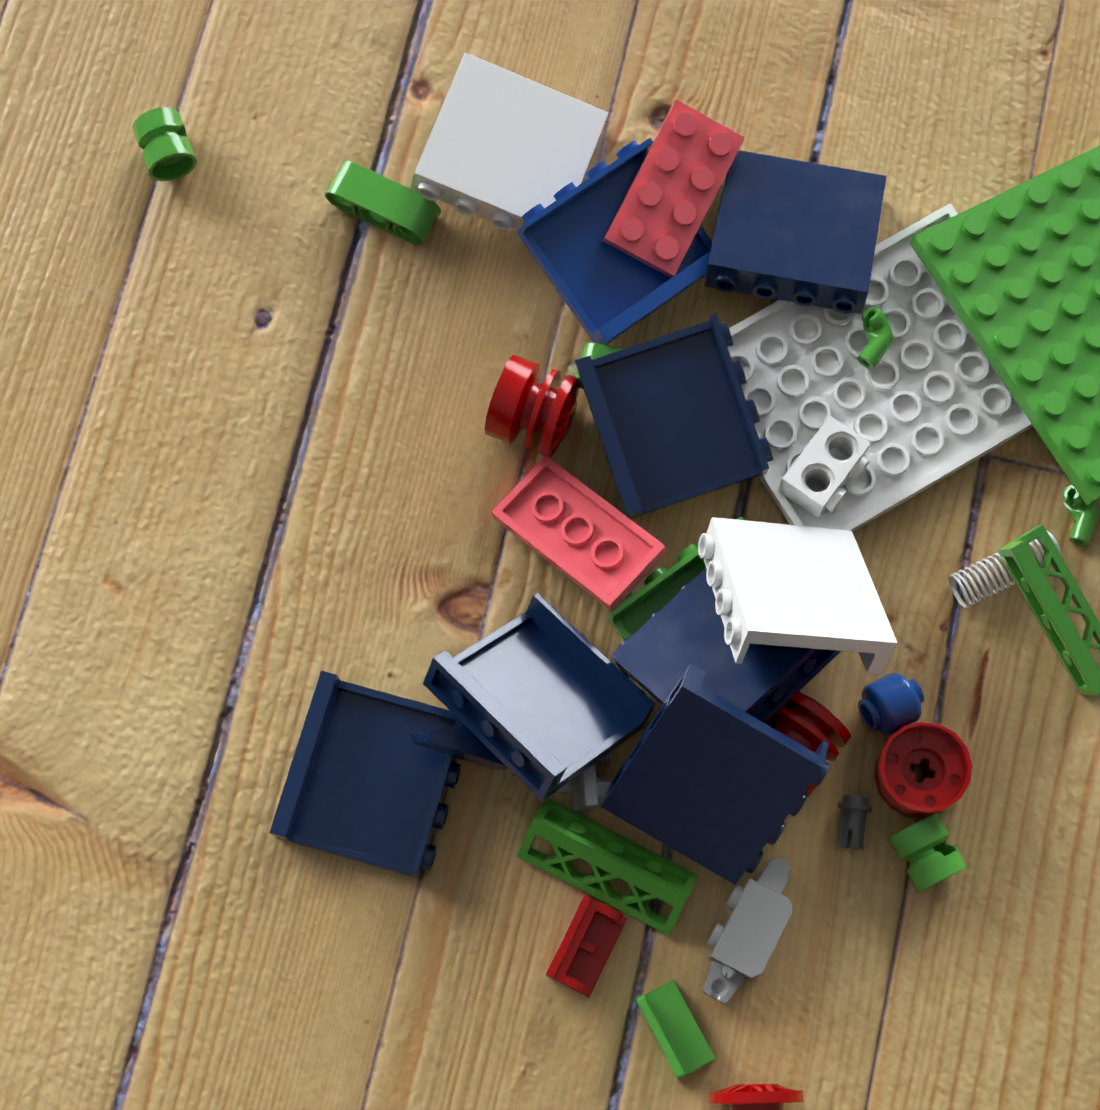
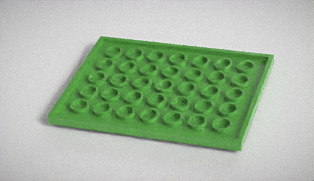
(1029, 294)

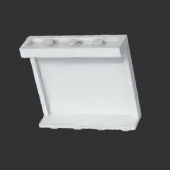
(505, 144)
(794, 590)

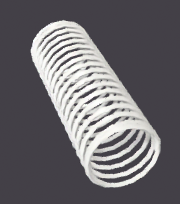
(992, 564)

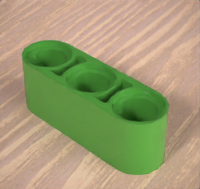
(382, 203)

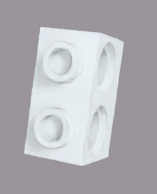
(817, 463)

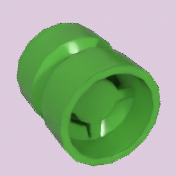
(165, 145)
(928, 852)

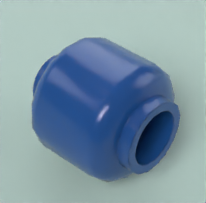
(891, 703)

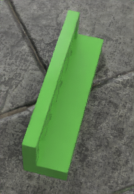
(1050, 612)
(610, 858)

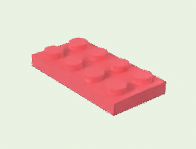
(673, 189)
(579, 533)

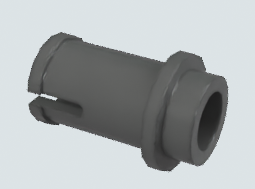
(852, 818)

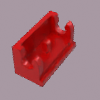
(586, 946)

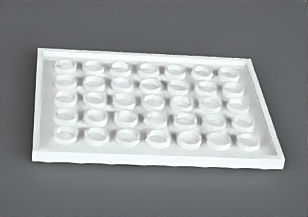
(922, 407)

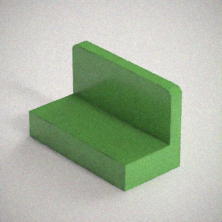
(675, 1029)

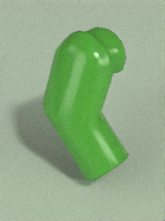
(878, 335)
(1083, 515)

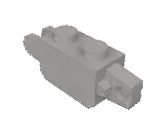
(751, 932)

